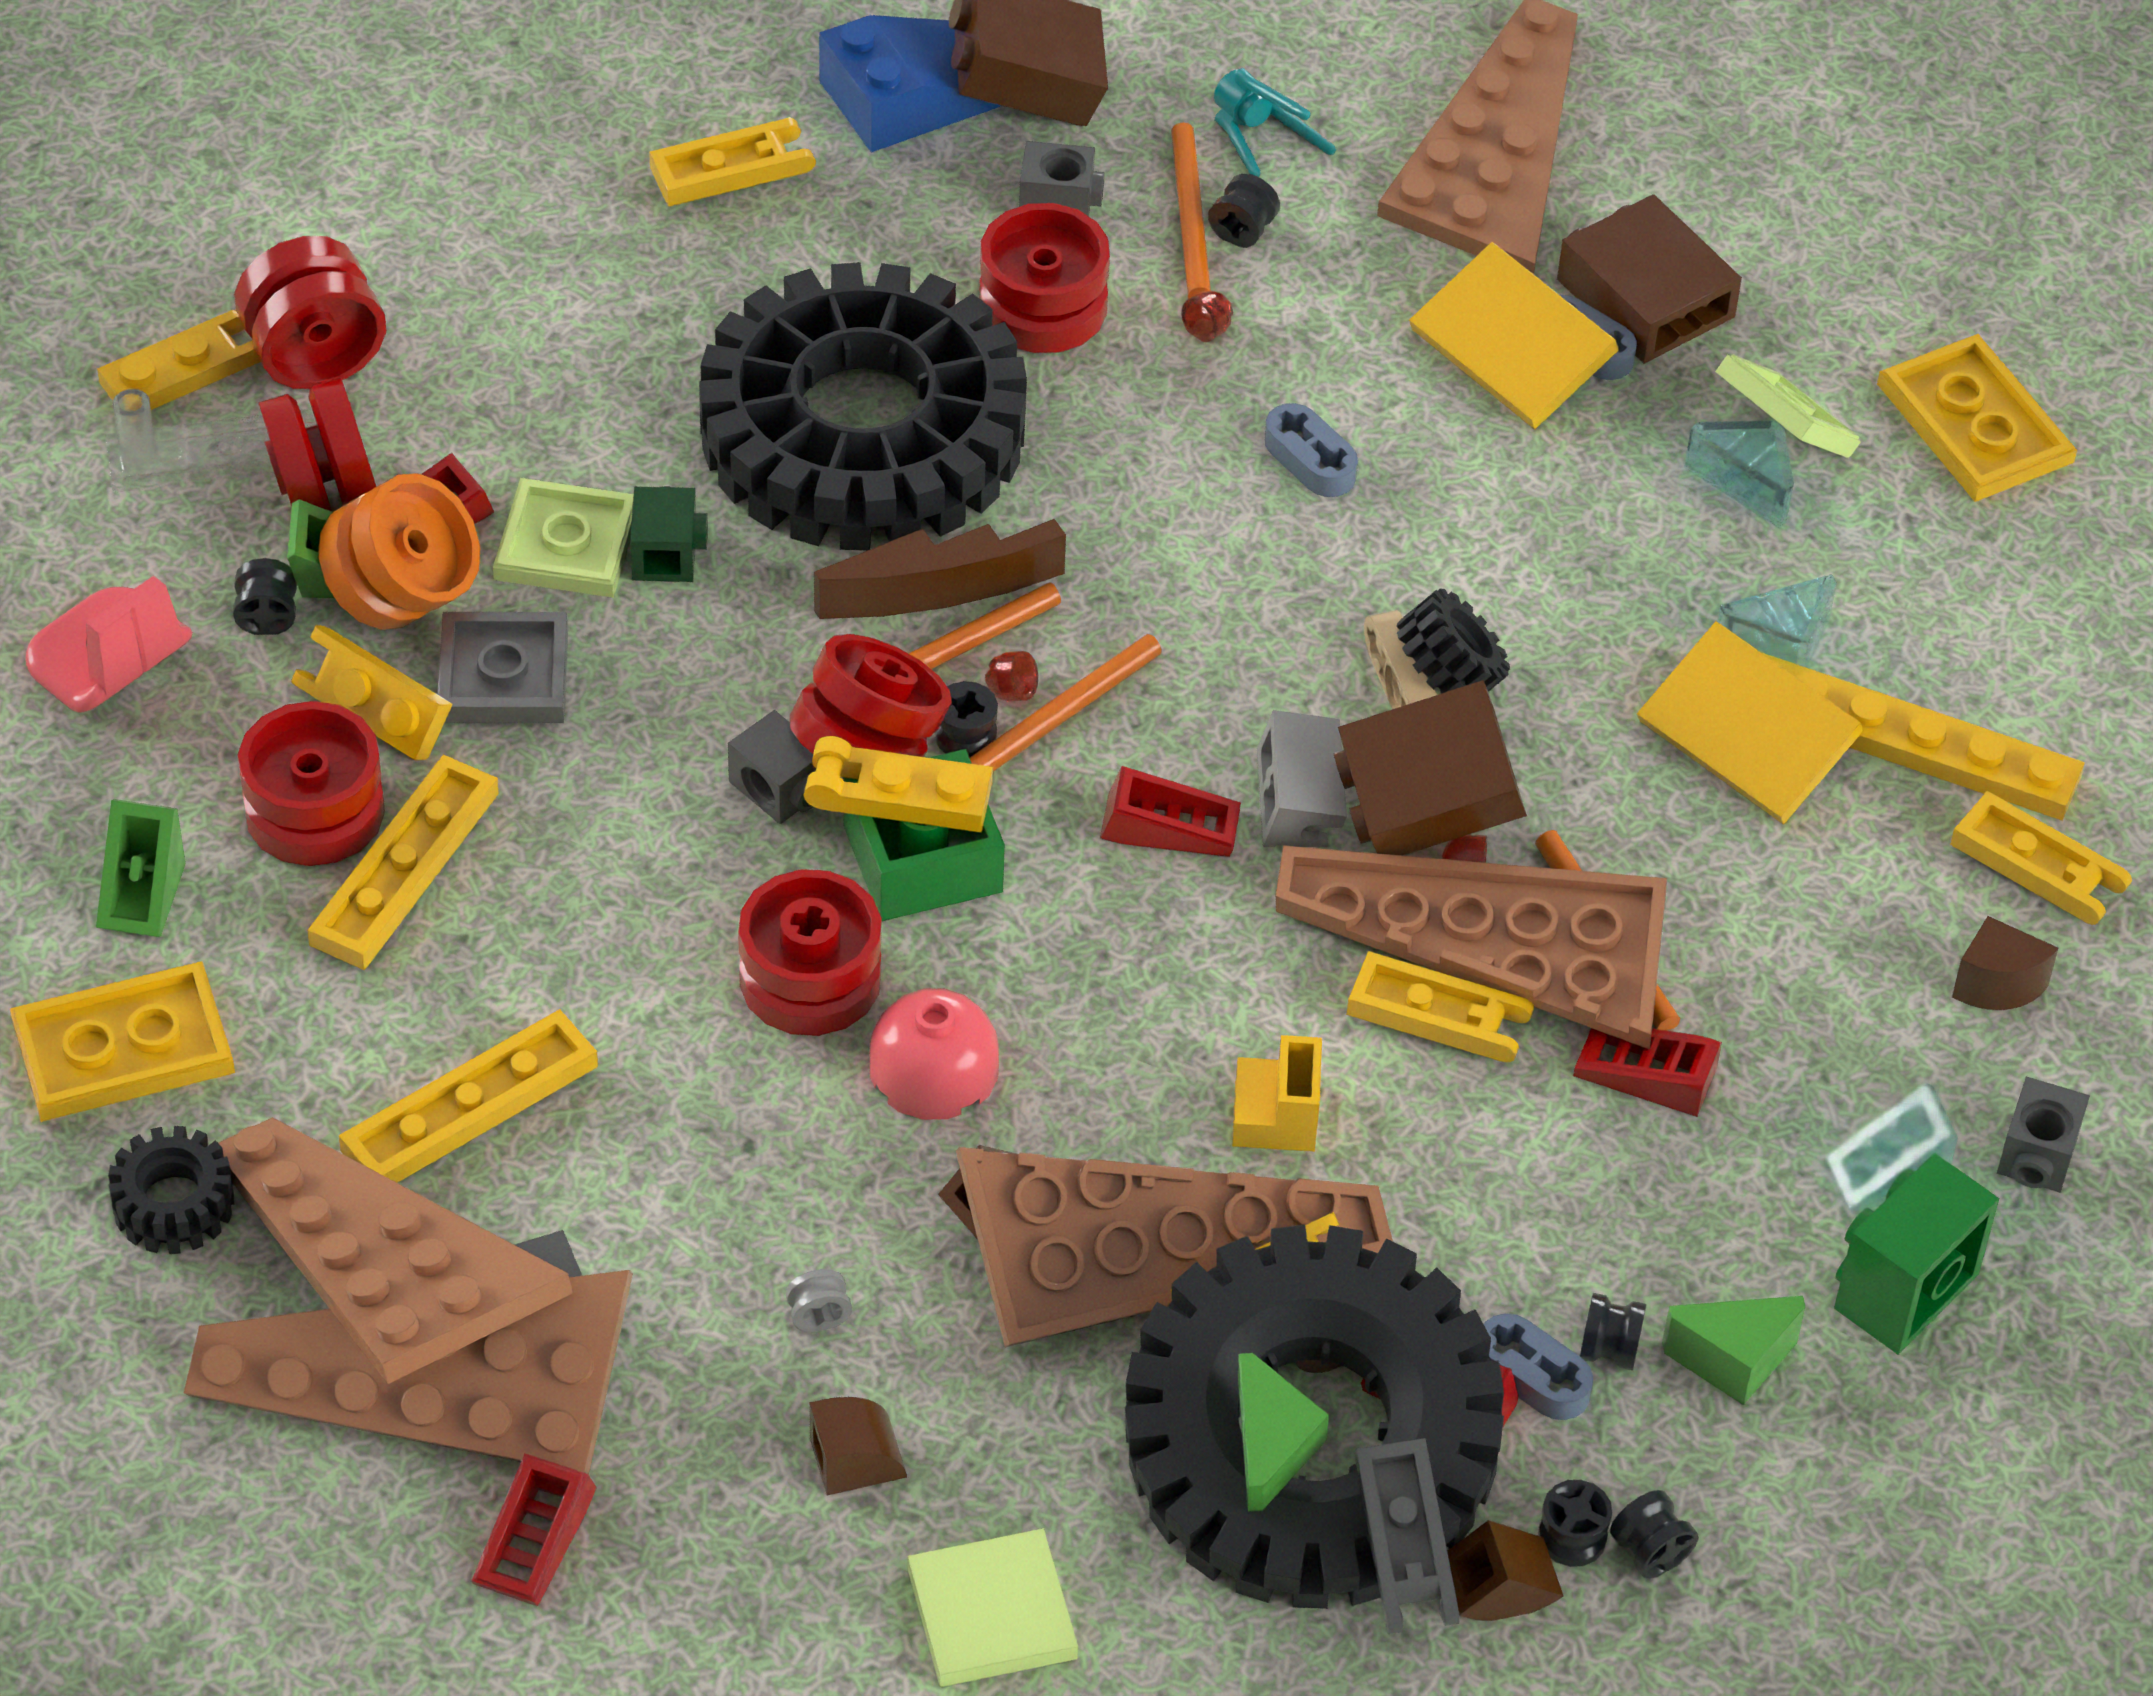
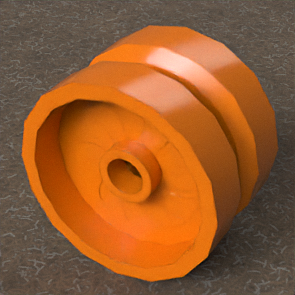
(399, 551)

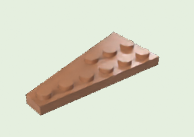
(1493, 148)
(1550, 935)
(1108, 1238)
(383, 1258)
(503, 1396)

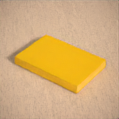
(1513, 335)
(1976, 417)
(1750, 722)
(122, 1041)

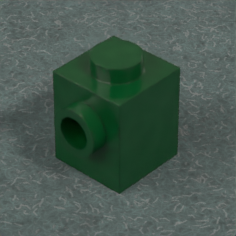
(666, 534)

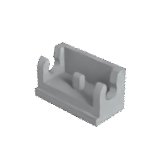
(1299, 779)

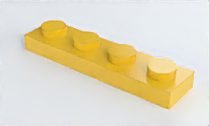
(403, 862)
(471, 1098)

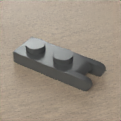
(1405, 1529)

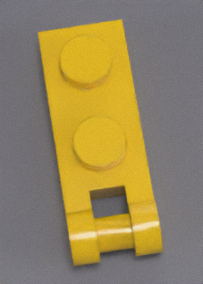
(898, 786)

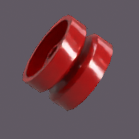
(1046, 275)
(310, 311)
(319, 453)
(870, 698)
(311, 783)
(810, 952)

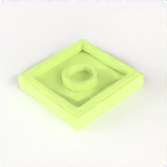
(1789, 405)
(565, 538)
(992, 1607)

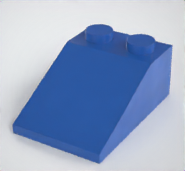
(894, 77)

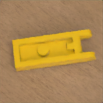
(729, 162)
(181, 362)
(387, 699)
(2038, 857)
(1437, 1006)

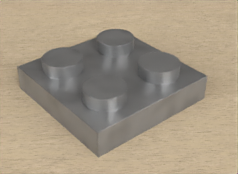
(504, 666)

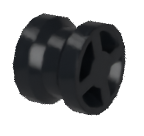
(1244, 210)
(264, 597)
(978, 729)
(1612, 1331)
(1573, 1505)
(1654, 1534)

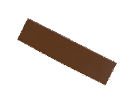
(923, 576)

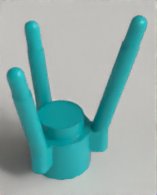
(1250, 103)

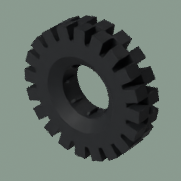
(859, 478)
(1286, 1308)

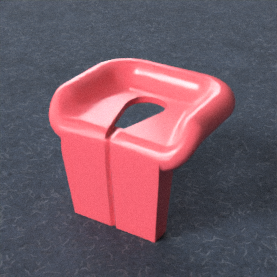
(124, 637)

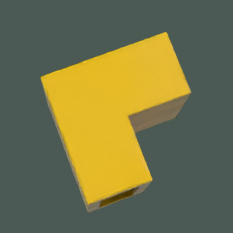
(1279, 1098)

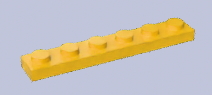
(1950, 746)

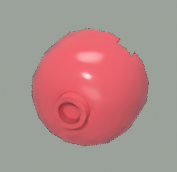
(934, 1054)

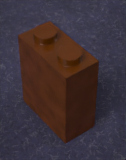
(1031, 56)
(1650, 276)
(1429, 772)

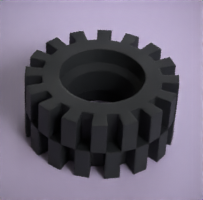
(1451, 644)
(171, 1220)

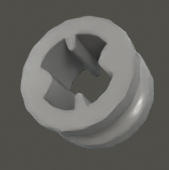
(818, 1300)

